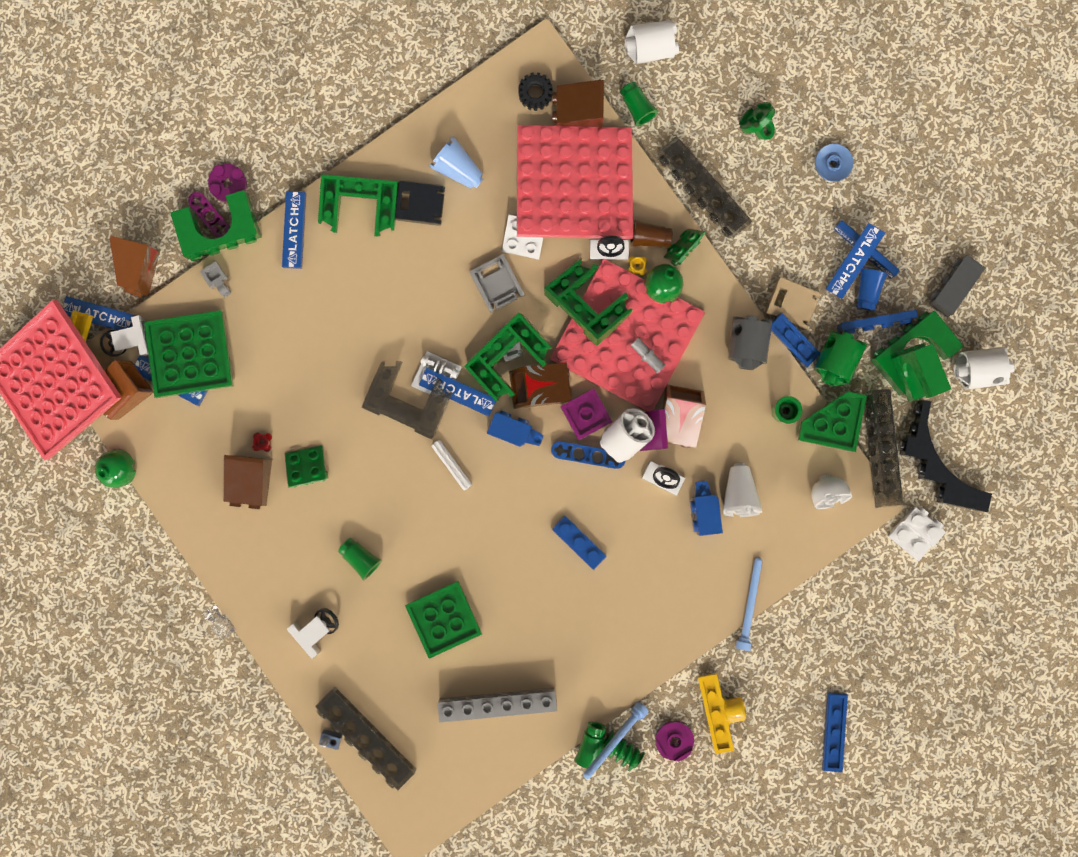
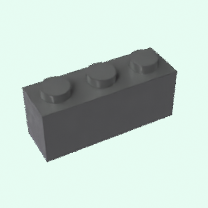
(956, 285)

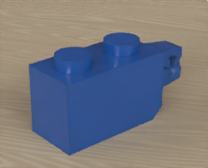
(513, 431)
(706, 511)

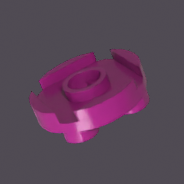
(220, 174)
(664, 736)

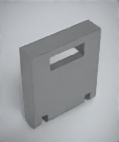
(498, 287)

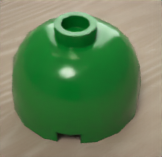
(664, 283)
(115, 468)

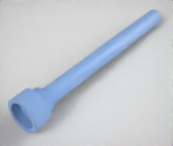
(743, 642)
(638, 712)

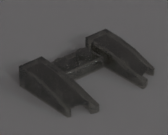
(381, 402)

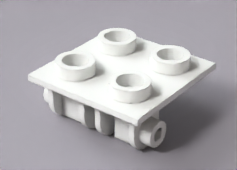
(521, 246)
(438, 365)

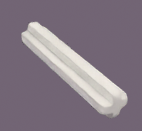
(451, 465)

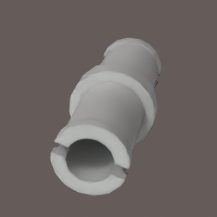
(647, 355)

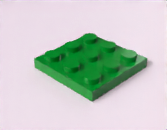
(443, 619)

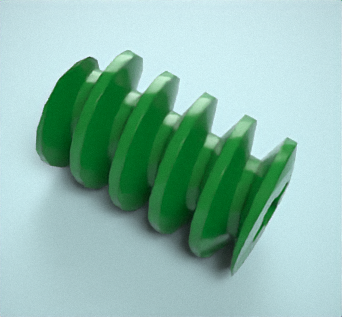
(625, 752)

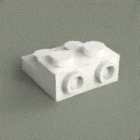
(917, 532)

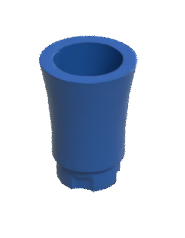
(870, 288)

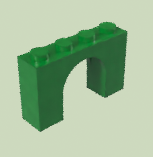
(242, 230)
(929, 328)
(920, 372)

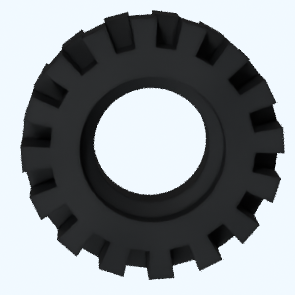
(538, 80)

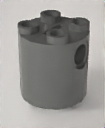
(750, 342)

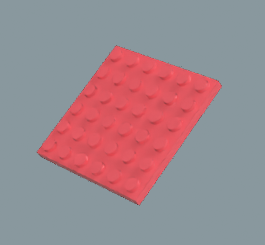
(574, 182)
(614, 362)
(53, 380)

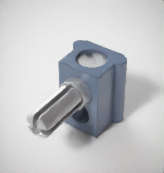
(327, 736)

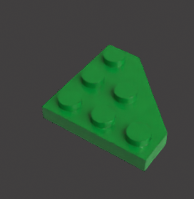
(836, 423)

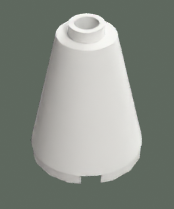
(741, 493)

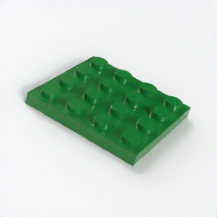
(188, 354)

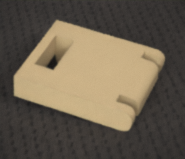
(796, 303)

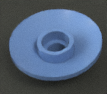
(837, 154)

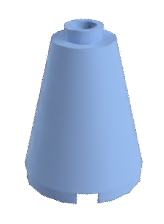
(457, 164)

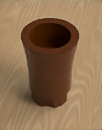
(650, 235)

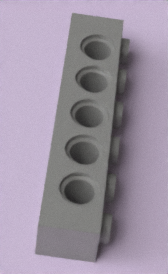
(497, 705)

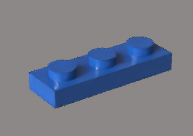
(794, 340)
(579, 542)

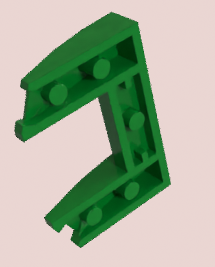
(334, 187)
(563, 294)
(516, 330)

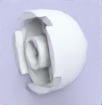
(830, 491)

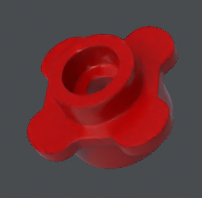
(257, 442)

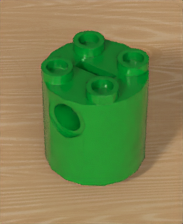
(839, 358)

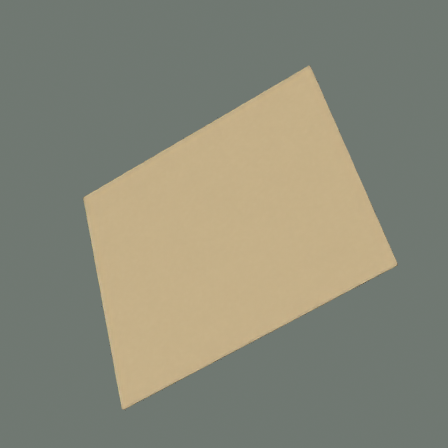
(301, 370)

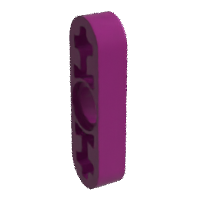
(205, 202)

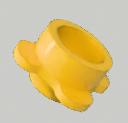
(637, 260)

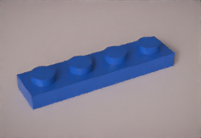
(885, 322)

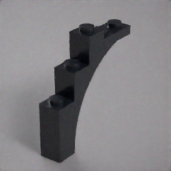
(951, 489)

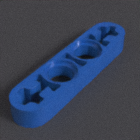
(588, 452)

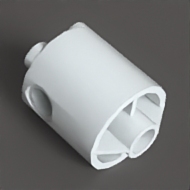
(651, 41)
(983, 368)
(627, 434)

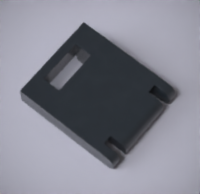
(423, 203)

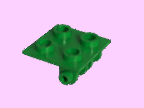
(688, 241)
(305, 466)

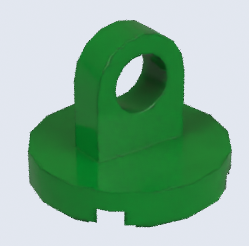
(755, 120)

